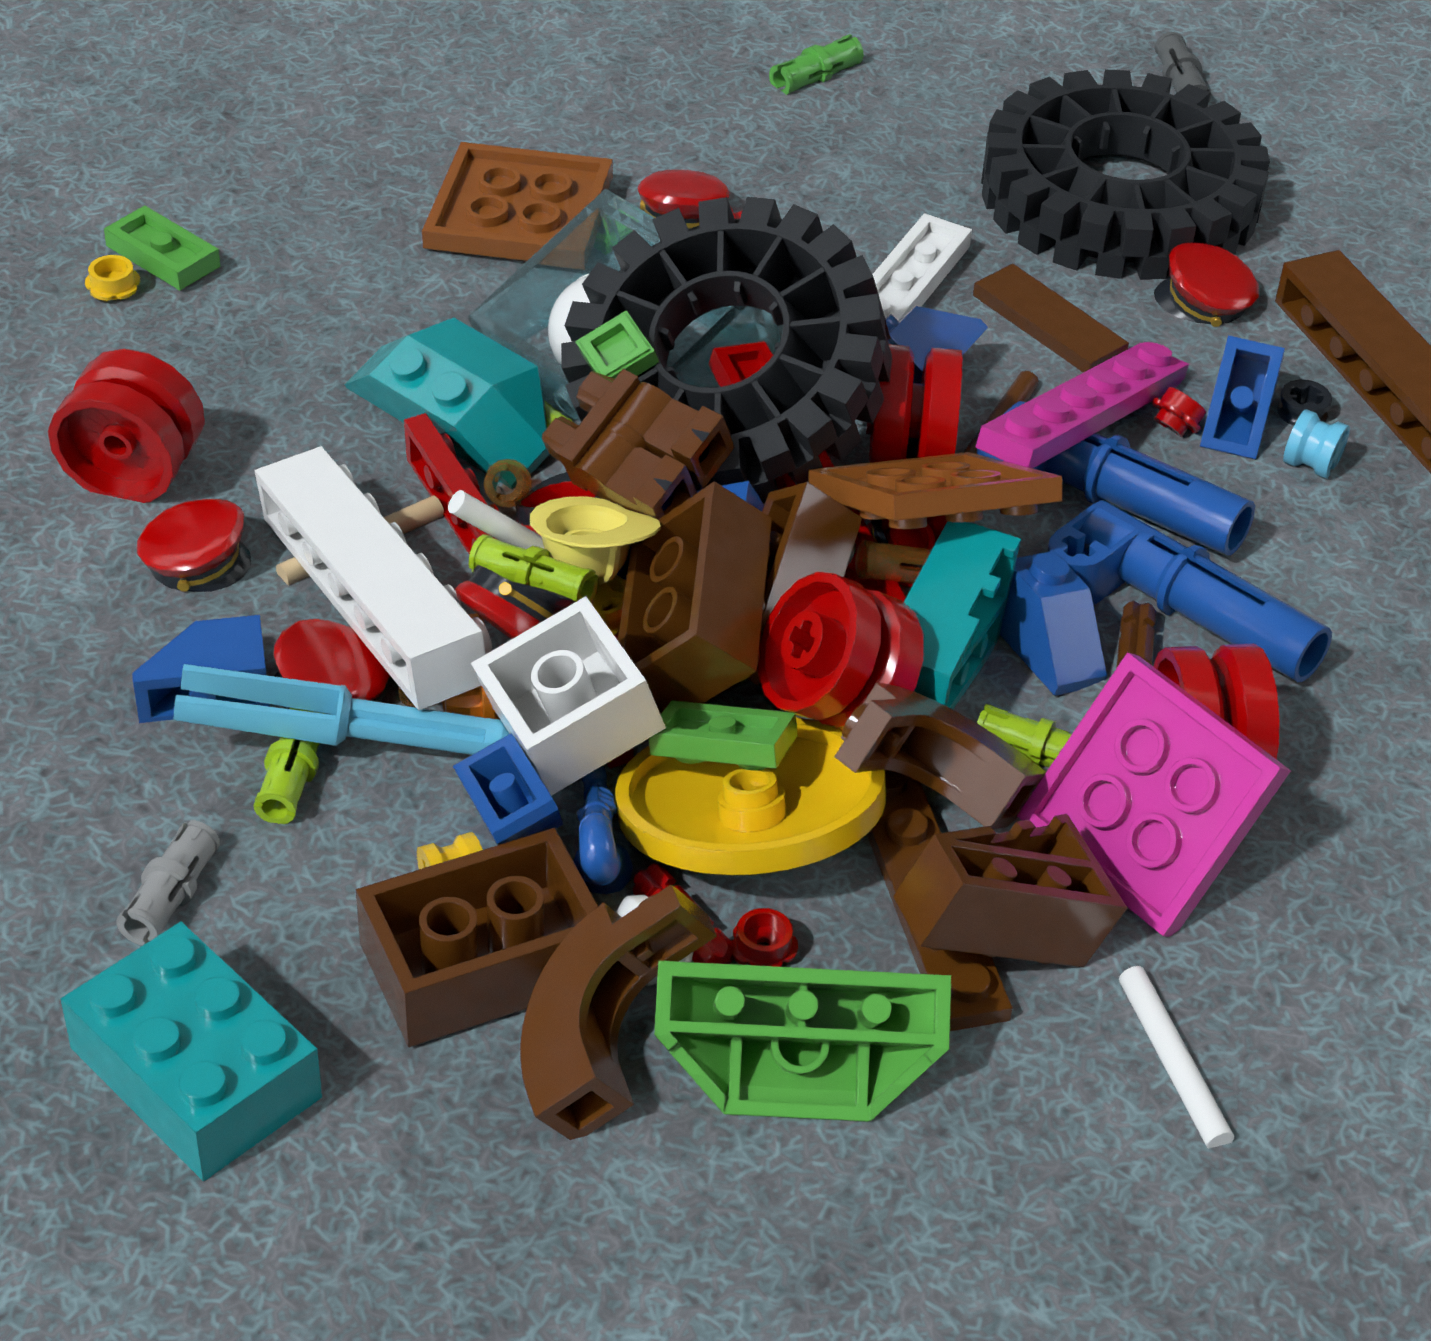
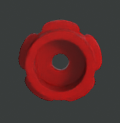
(1178, 412)
(764, 926)

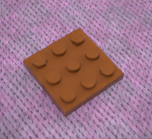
(510, 199)
(937, 486)

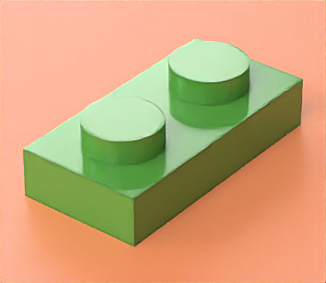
(162, 247)
(724, 735)

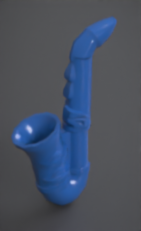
(600, 859)

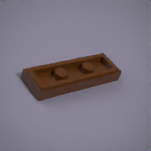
(1049, 318)

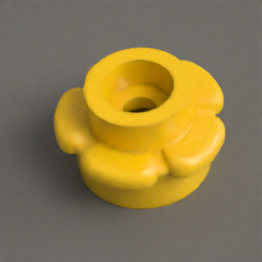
(112, 278)

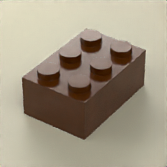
(697, 597)
(470, 933)

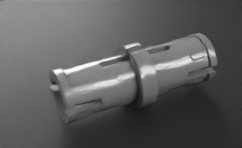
(168, 882)

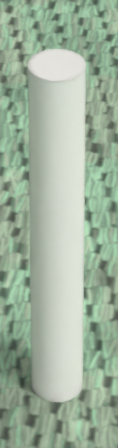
(492, 521)
(1176, 1058)

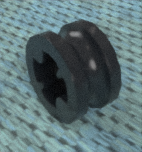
(1301, 391)

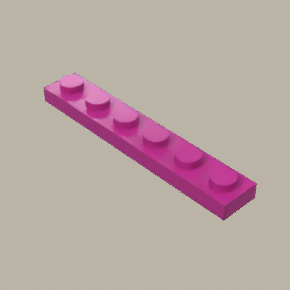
(1082, 405)

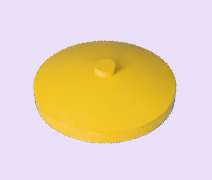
(749, 820)

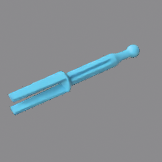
(348, 715)

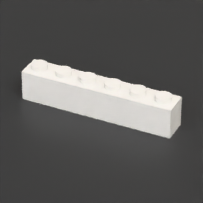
(373, 577)

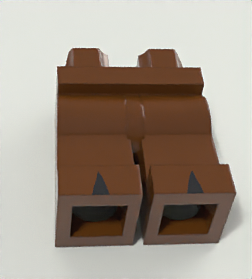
(638, 444)

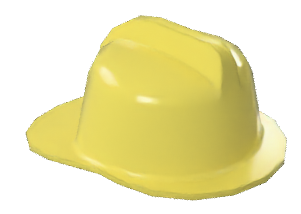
(591, 532)

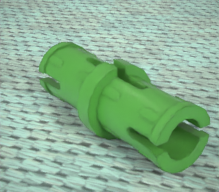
(817, 64)

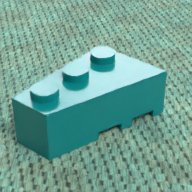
(961, 606)

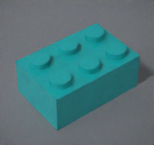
(192, 1049)

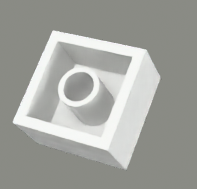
(569, 695)

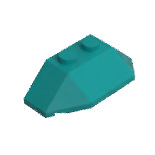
(467, 388)

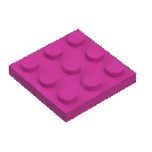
(1157, 791)

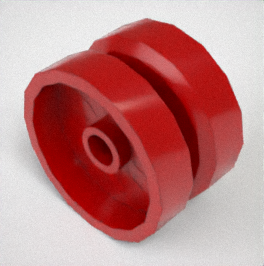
(918, 410)
(126, 426)
(833, 645)
(1232, 684)

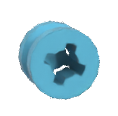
(1316, 443)

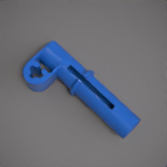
(1152, 490)
(1116, 548)

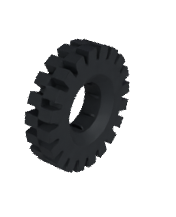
(1055, 199)
(807, 280)

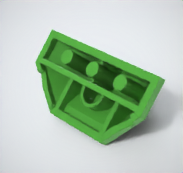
(801, 1035)

